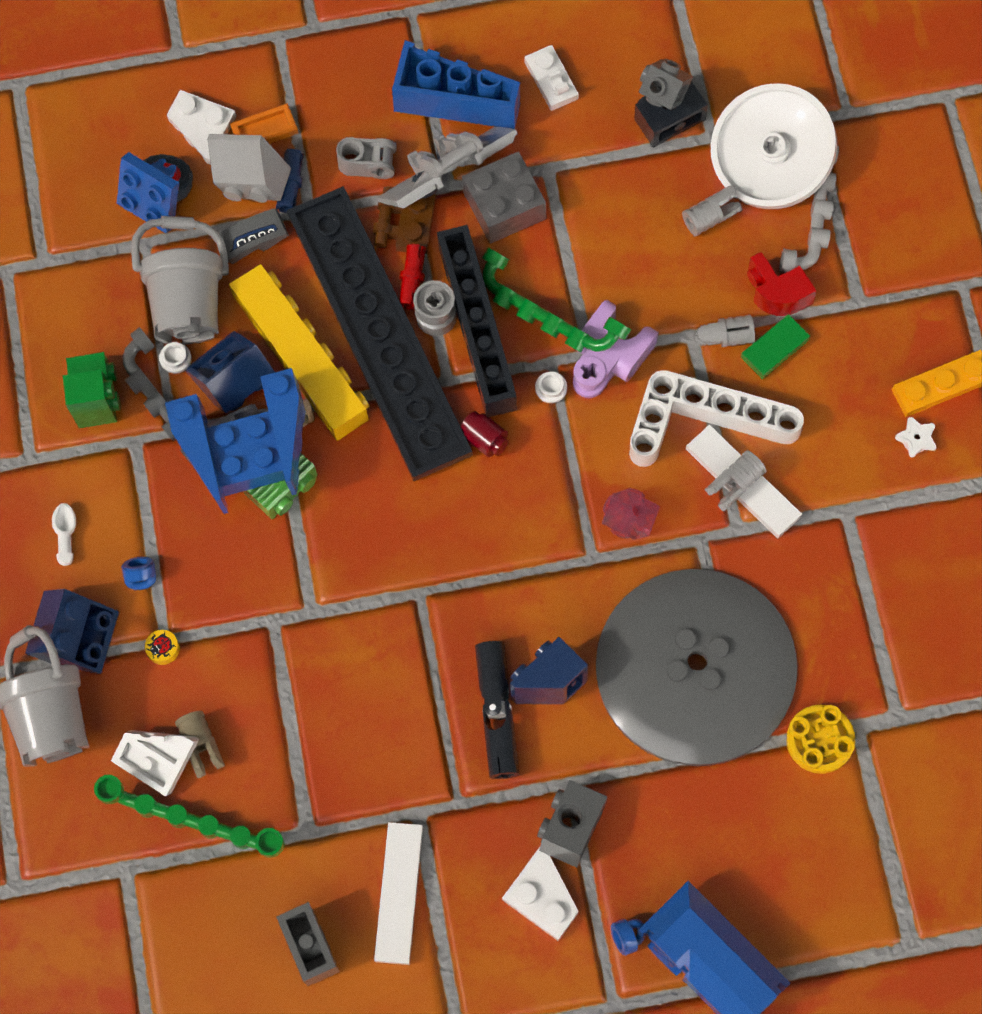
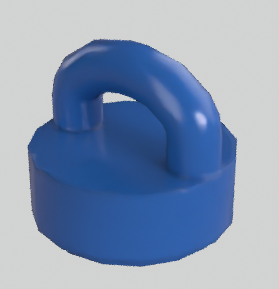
(138, 570)
(624, 936)

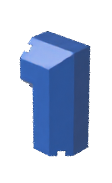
(713, 954)

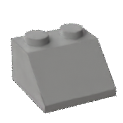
(247, 167)

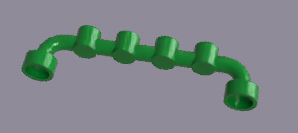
(551, 323)
(268, 841)

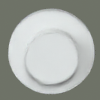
(175, 357)
(551, 387)

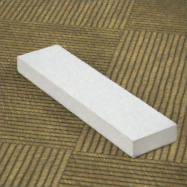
(760, 498)
(398, 893)

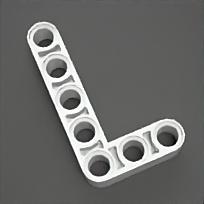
(707, 411)

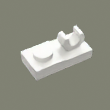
(551, 77)

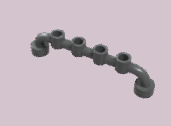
(139, 382)

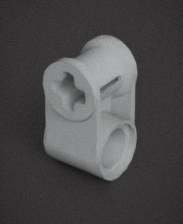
(368, 157)

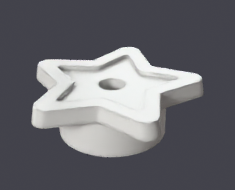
(913, 445)

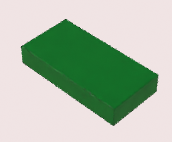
(775, 346)

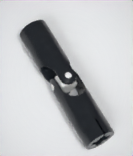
(494, 689)

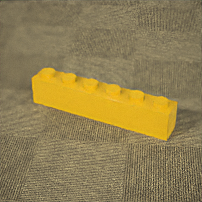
(296, 348)

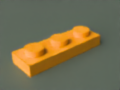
(939, 384)

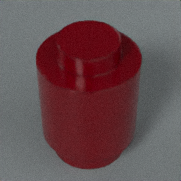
(485, 434)

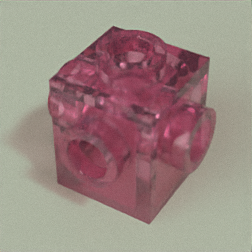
(629, 514)

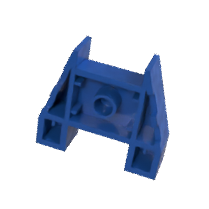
(245, 450)

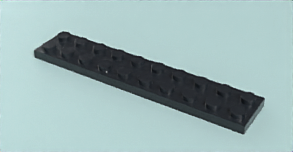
(379, 334)

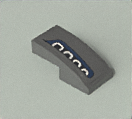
(253, 233)

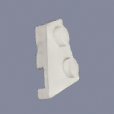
(198, 119)
(155, 757)
(542, 896)

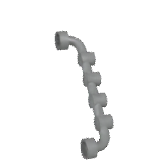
(817, 237)

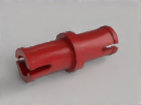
(412, 274)

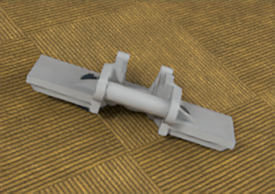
(454, 151)

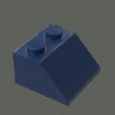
(230, 371)

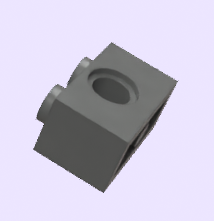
(570, 842)
(307, 944)

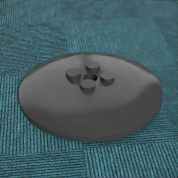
(689, 712)

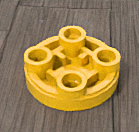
(820, 739)

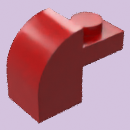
(779, 294)

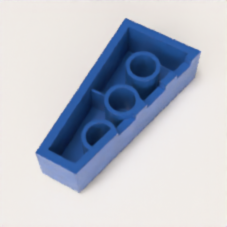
(452, 90)

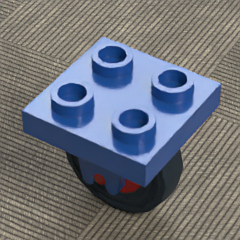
(153, 185)

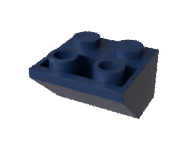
(77, 627)
(550, 677)

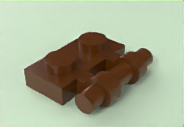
(413, 226)

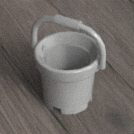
(182, 283)
(43, 705)

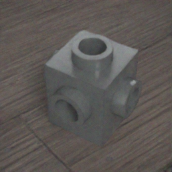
(664, 83)

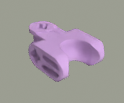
(619, 360)

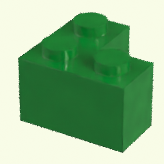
(91, 390)

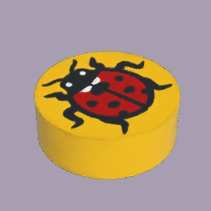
(162, 647)

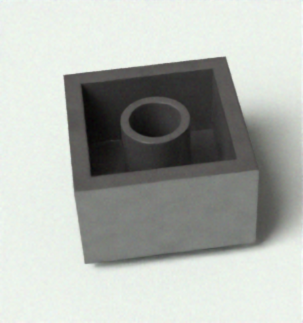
(504, 197)

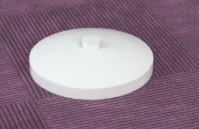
(774, 146)

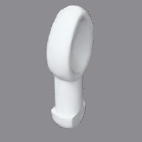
(64, 525)

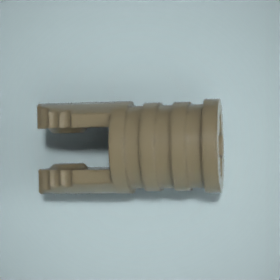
(195, 725)

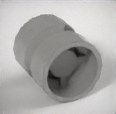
(435, 308)

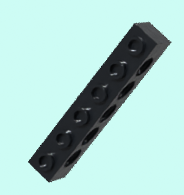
(477, 321)

